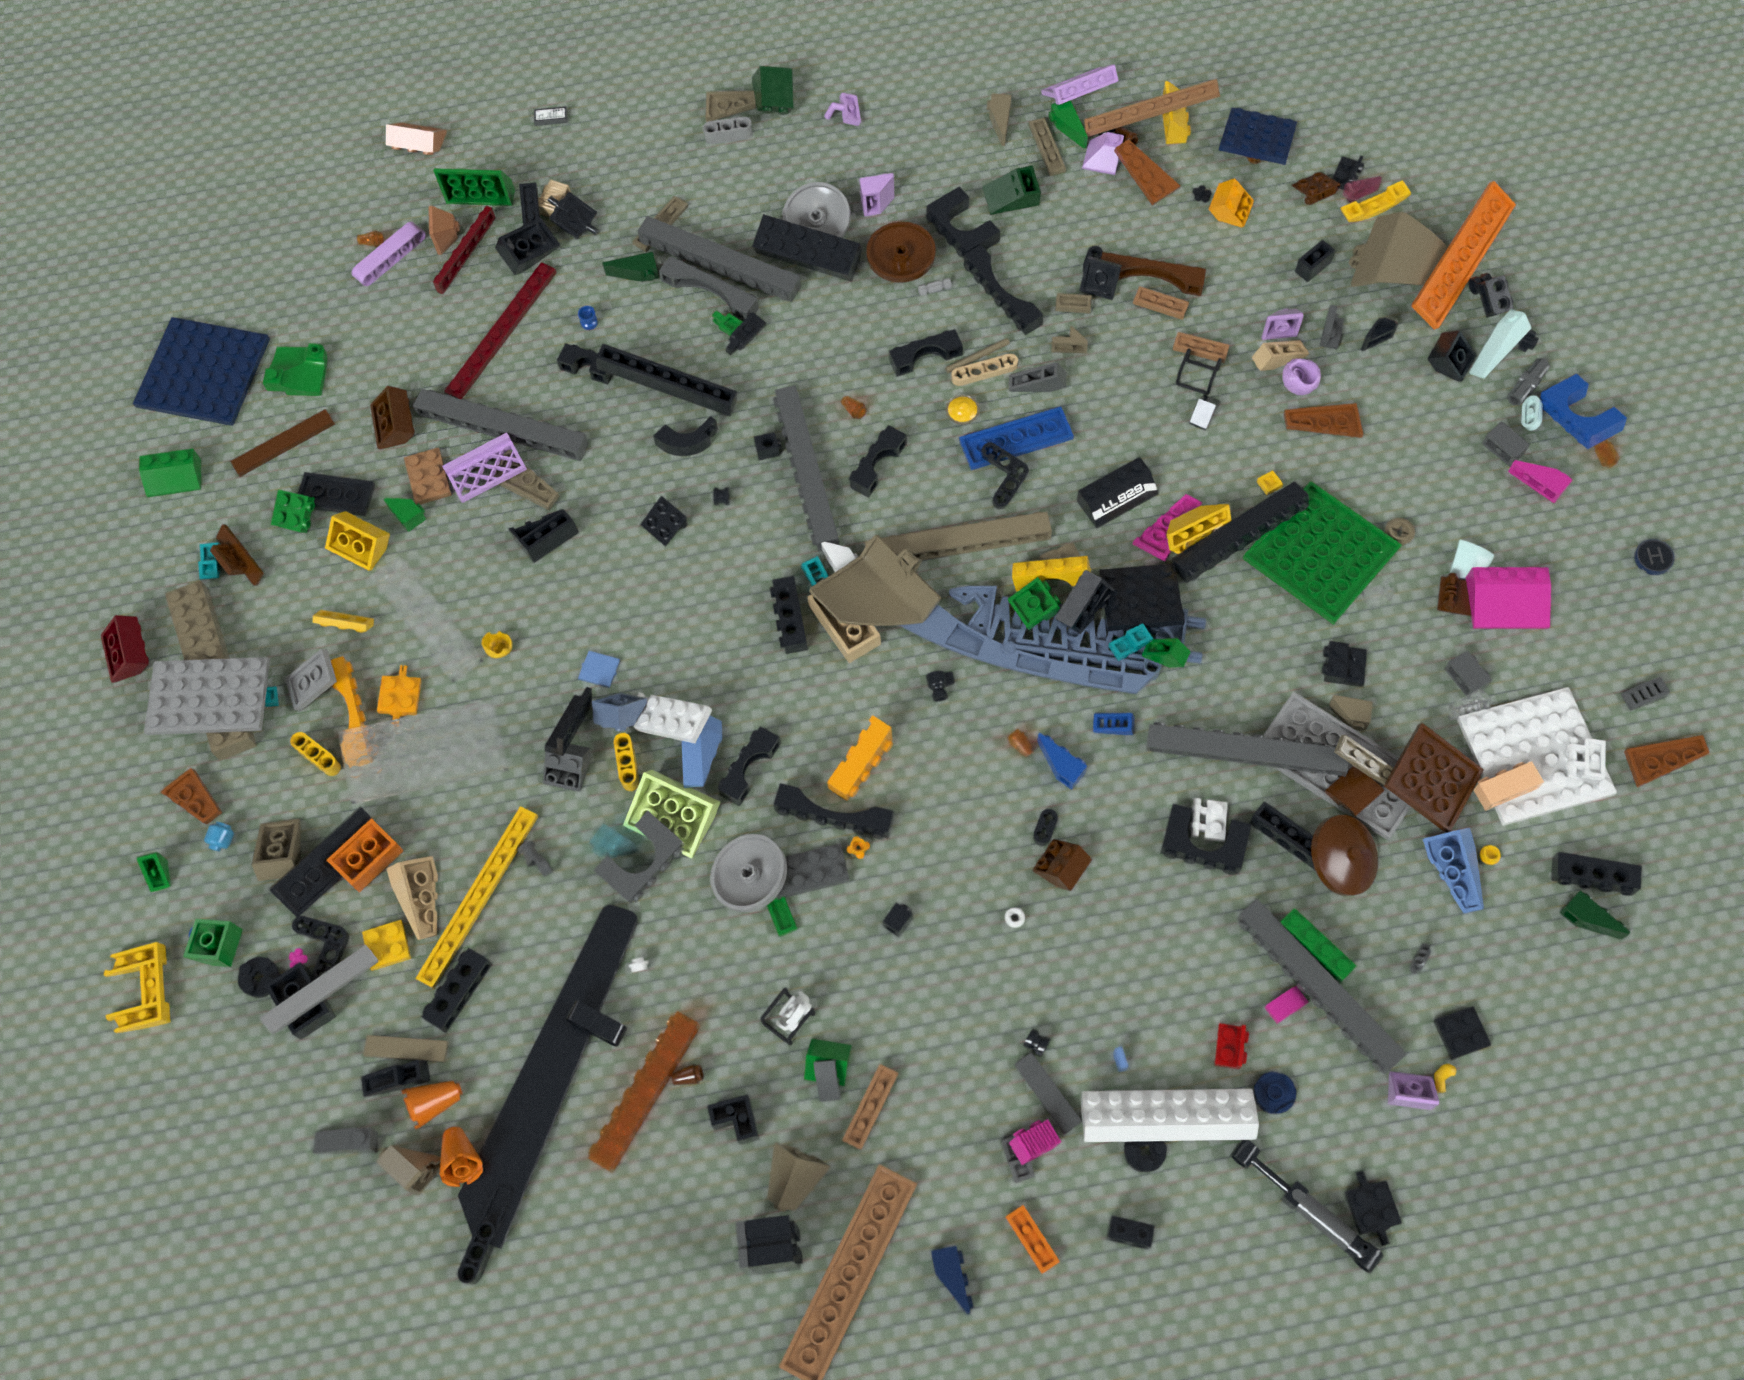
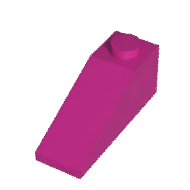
(1545, 480)

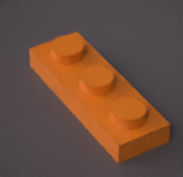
(1032, 1239)

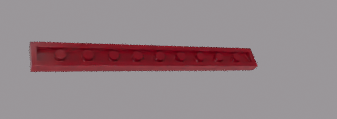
(500, 331)

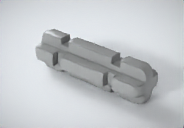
(934, 286)

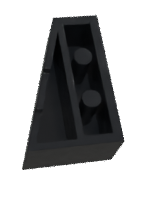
(545, 534)
(1084, 601)

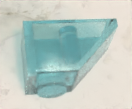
(611, 843)

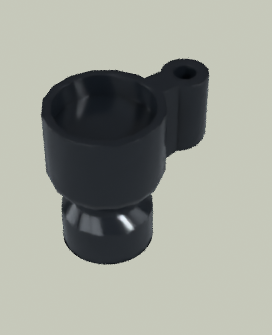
(937, 682)

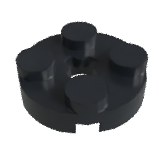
(250, 969)
(1145, 1163)

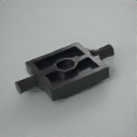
(573, 215)
(1373, 1208)

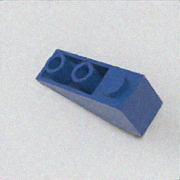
(1063, 765)

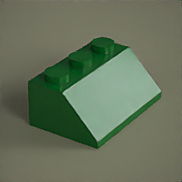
(170, 472)

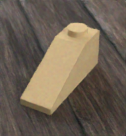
(1277, 354)

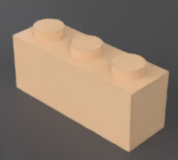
(1508, 785)

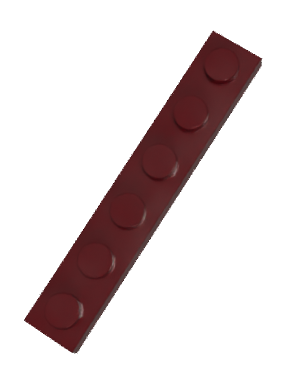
(464, 250)

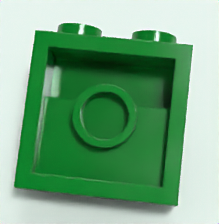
(293, 511)
(1035, 603)

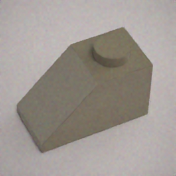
(1352, 711)

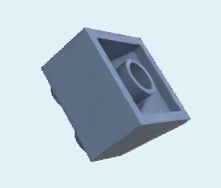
(617, 710)

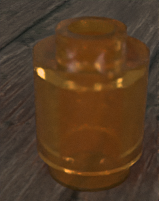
(1606, 454)

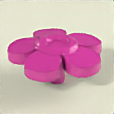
(297, 957)

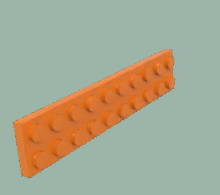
(1463, 255)

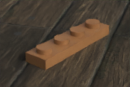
(870, 1107)

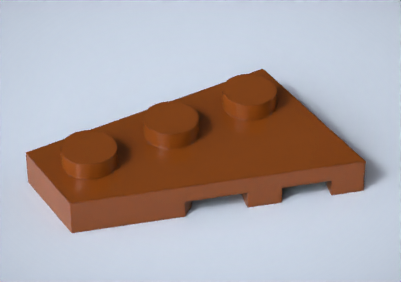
(193, 796)

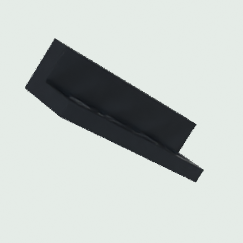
(569, 723)

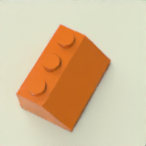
(365, 855)

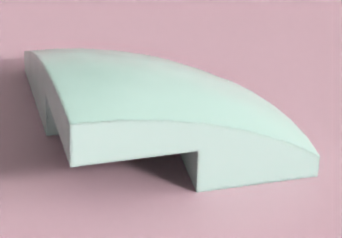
(1469, 556)

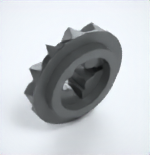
(1420, 958)

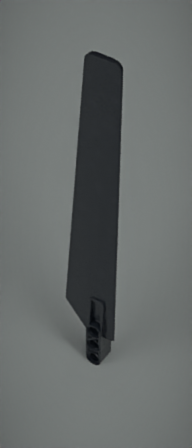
(538, 1093)

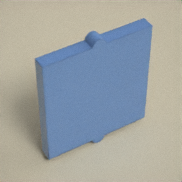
(599, 669)

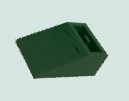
(1013, 191)

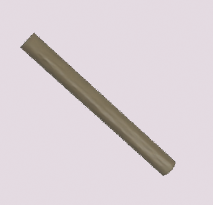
(977, 355)

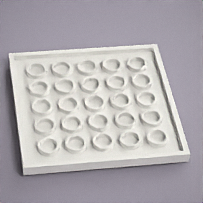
(1536, 732)

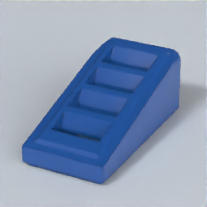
(1121, 730)

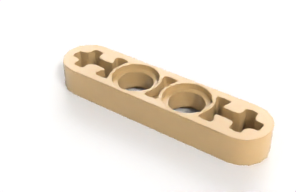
(985, 371)

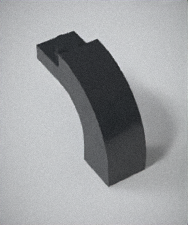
(686, 443)

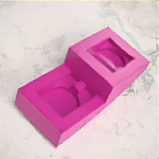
(1286, 1004)

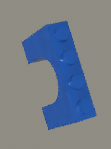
(1587, 430)

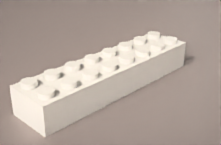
(1169, 1115)

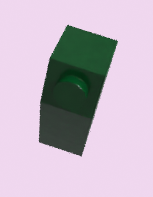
(636, 267)

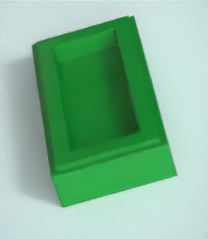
(782, 916)

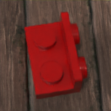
(1230, 1046)

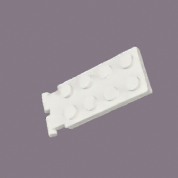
(672, 718)

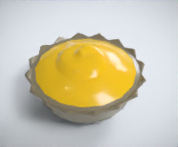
(962, 409)

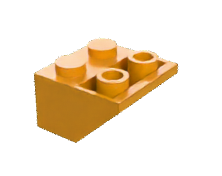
(1231, 203)

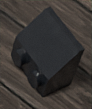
(1452, 355)

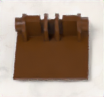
(1316, 187)
(1453, 595)

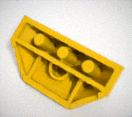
(1196, 525)

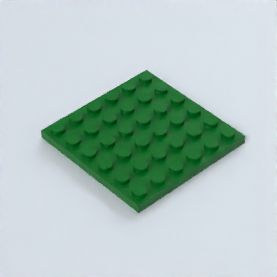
(1323, 554)

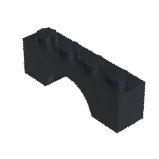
(945, 345)
(889, 444)
(762, 745)

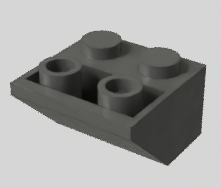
(567, 770)

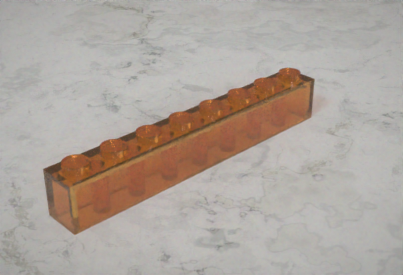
(644, 1092)

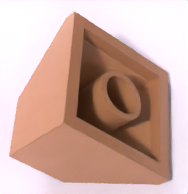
(442, 229)

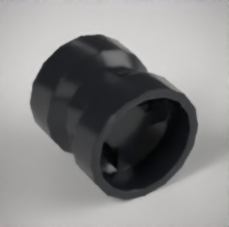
(1472, 283)
(1037, 1042)

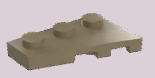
(728, 103)

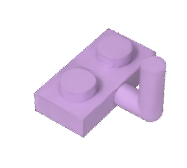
(849, 108)

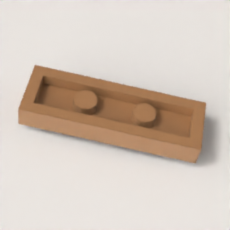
(1161, 303)
(1201, 347)

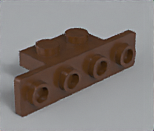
(234, 556)

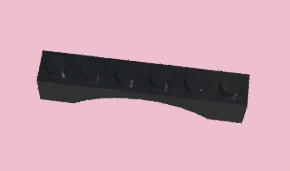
(1023, 313)
(873, 821)

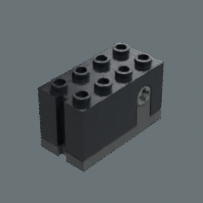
(768, 1245)

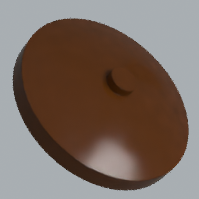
(901, 252)
(1344, 855)

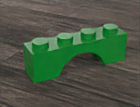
(1325, 952)

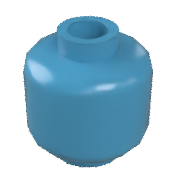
(219, 836)

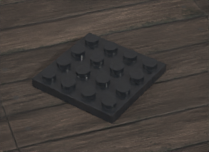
(1144, 597)

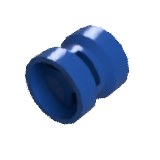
(587, 317)

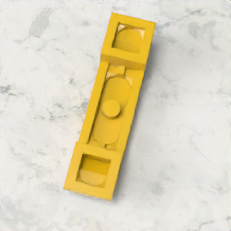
(1378, 204)

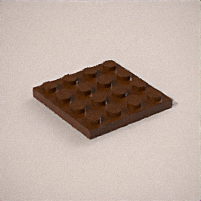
(1433, 778)

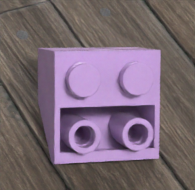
(876, 193)

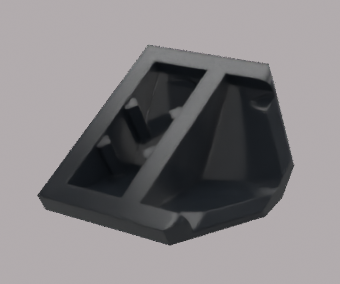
(1380, 332)

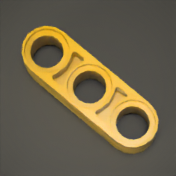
(321, 760)
(629, 769)

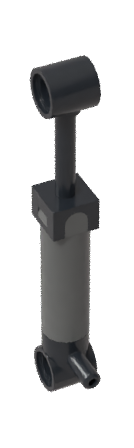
(1298, 1198)

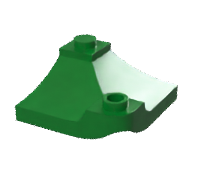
(297, 370)

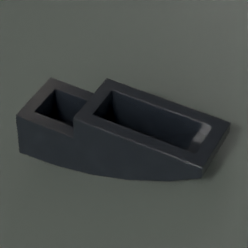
(395, 1078)

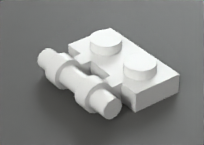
(1592, 758)
(1215, 820)

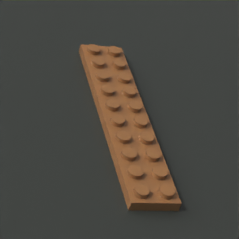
(848, 1275)

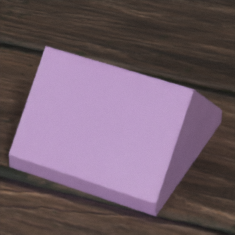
(1412, 1091)

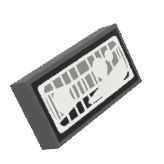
(550, 116)

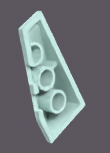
(1500, 342)

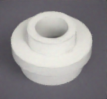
(1014, 911)
(638, 965)

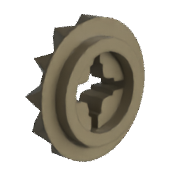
(1408, 530)

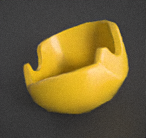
(497, 644)

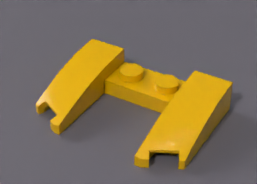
(154, 1010)

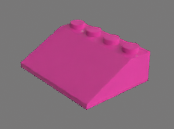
(1509, 597)

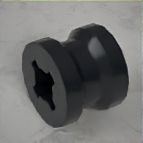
(721, 496)

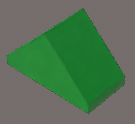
(155, 871)

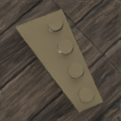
(528, 485)

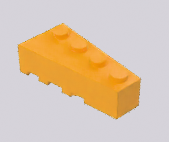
(861, 759)

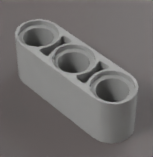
(727, 130)

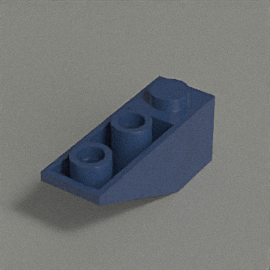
(949, 1272)

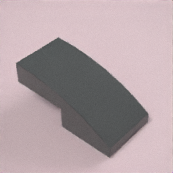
(827, 1080)
(1018, 1171)

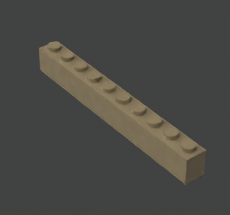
(973, 537)

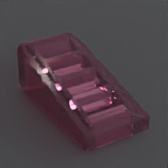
(1361, 188)

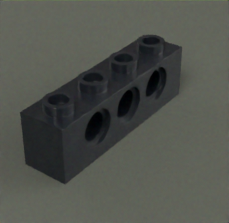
(787, 588)
(1284, 832)
(1628, 873)
(456, 1001)

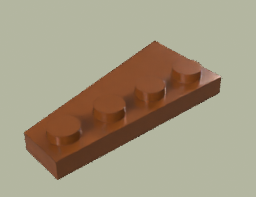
(1147, 174)
(1331, 419)

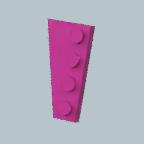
(1154, 538)

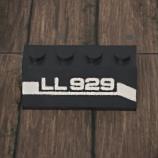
(1117, 492)

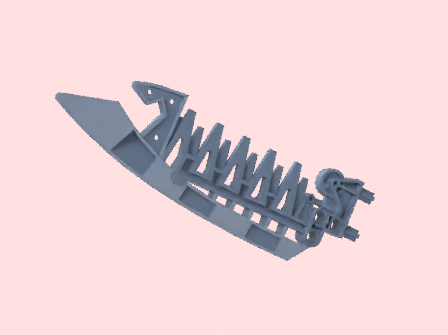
(1034, 655)

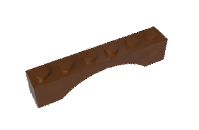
(1185, 278)

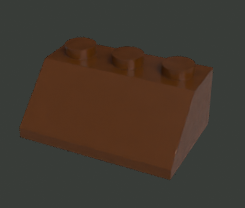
(392, 418)

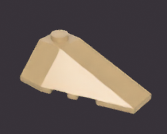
(415, 890)

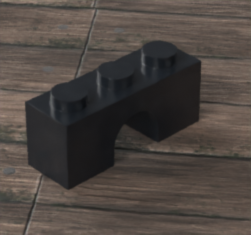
(574, 357)

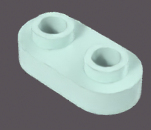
(1532, 413)

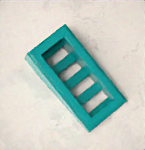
(810, 563)

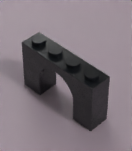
(945, 209)
(1178, 845)

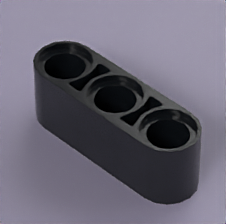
(596, 1023)

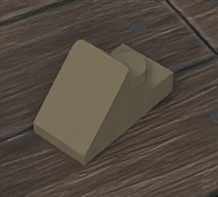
(1073, 344)

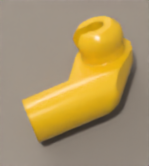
(1442, 1074)

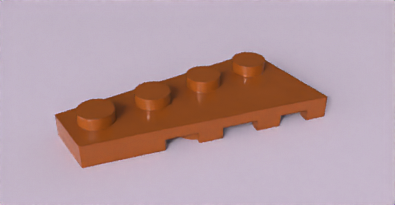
(1662, 758)

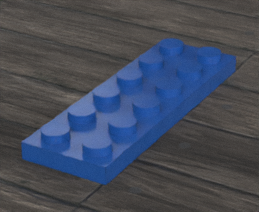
(1018, 436)

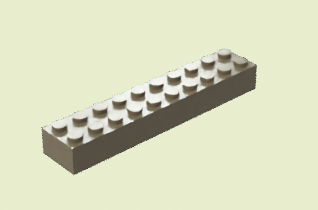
(200, 640)

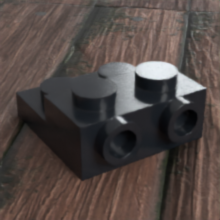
(1344, 664)

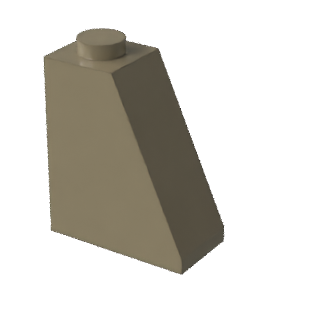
(409, 1167)
(793, 1176)

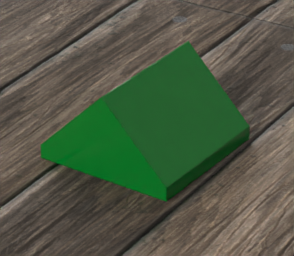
(827, 1050)

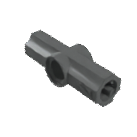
(1528, 381)

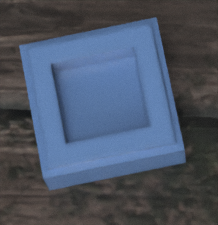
(1120, 1059)

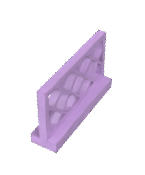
(1082, 84)
(479, 458)

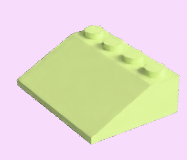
(678, 808)

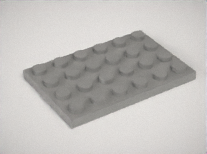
(207, 696)

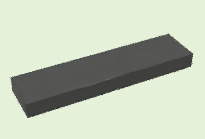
(1047, 1093)

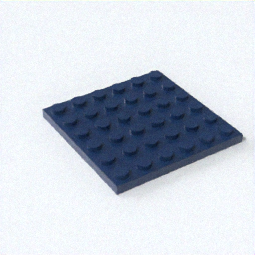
(201, 371)

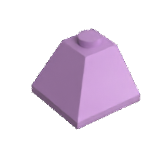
(1101, 154)
(1282, 324)

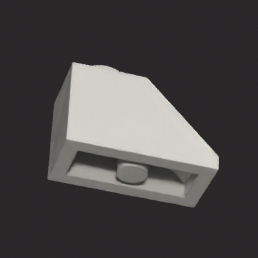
(837, 555)

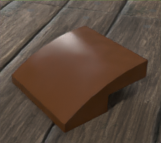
(1354, 791)

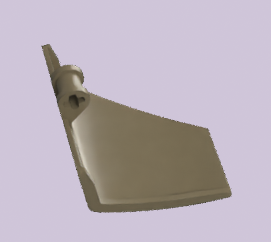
(1396, 252)
(878, 589)

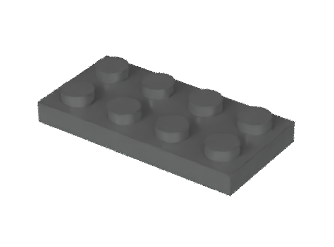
(814, 871)

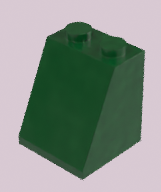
(773, 89)

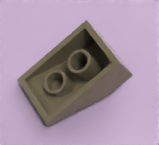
(277, 849)

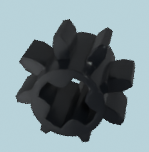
(1528, 341)

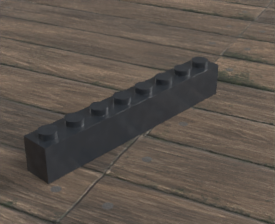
(666, 379)
(1241, 532)

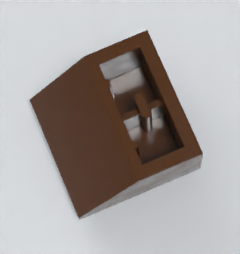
(1062, 864)

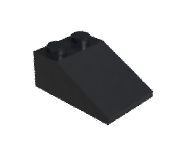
(526, 246)

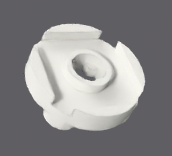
(793, 1011)

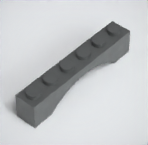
(680, 274)

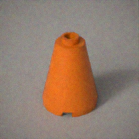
(430, 1100)
(458, 1158)

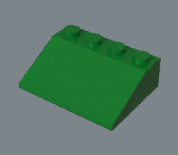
(475, 187)

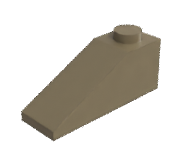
(999, 114)

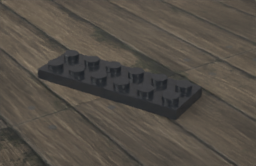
(313, 873)

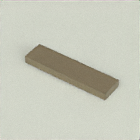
(1047, 146)
(668, 215)
(1363, 759)
(406, 1048)

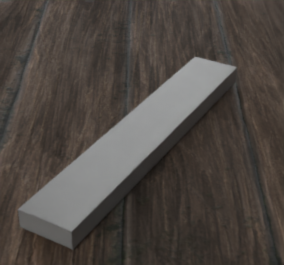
(318, 990)

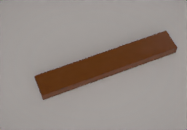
(282, 442)

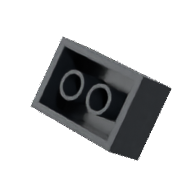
(290, 983)

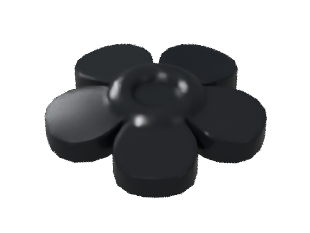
(1201, 194)

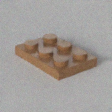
(427, 476)

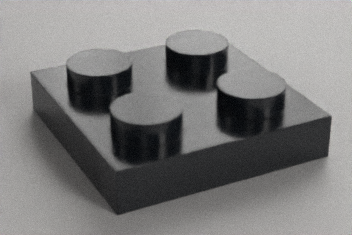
(1100, 278)
(1462, 1033)

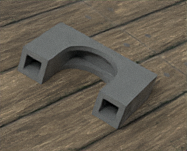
(633, 884)

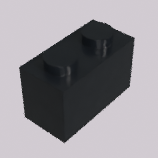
(1314, 260)

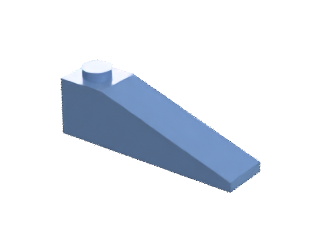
(699, 755)
(1458, 865)

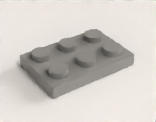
(311, 679)

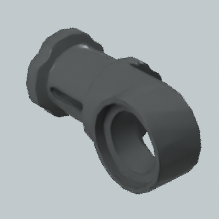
(533, 858)

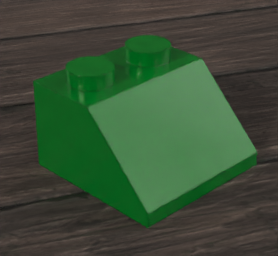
(213, 942)

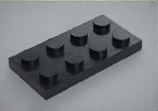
(337, 493)

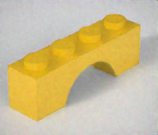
(1063, 568)

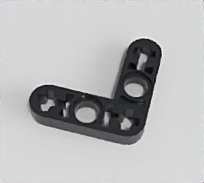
(1009, 469)
(330, 943)

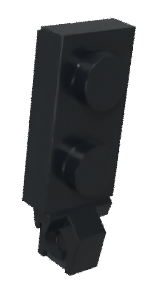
(745, 333)

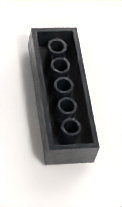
(807, 247)

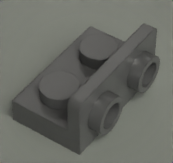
(1332, 329)

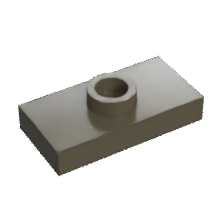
(1073, 303)

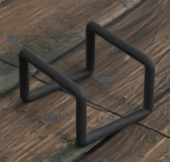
(1186, 359)
(788, 1040)

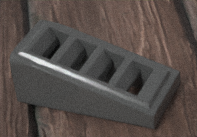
(1657, 688)

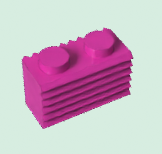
(1035, 1141)

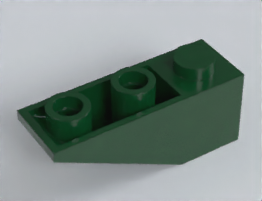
(1590, 916)

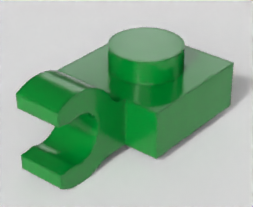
(726, 324)

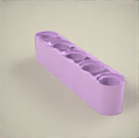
(388, 253)

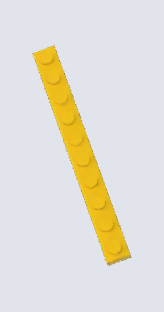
(476, 898)

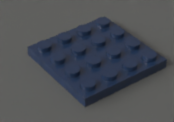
(1258, 136)

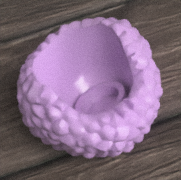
(1301, 376)

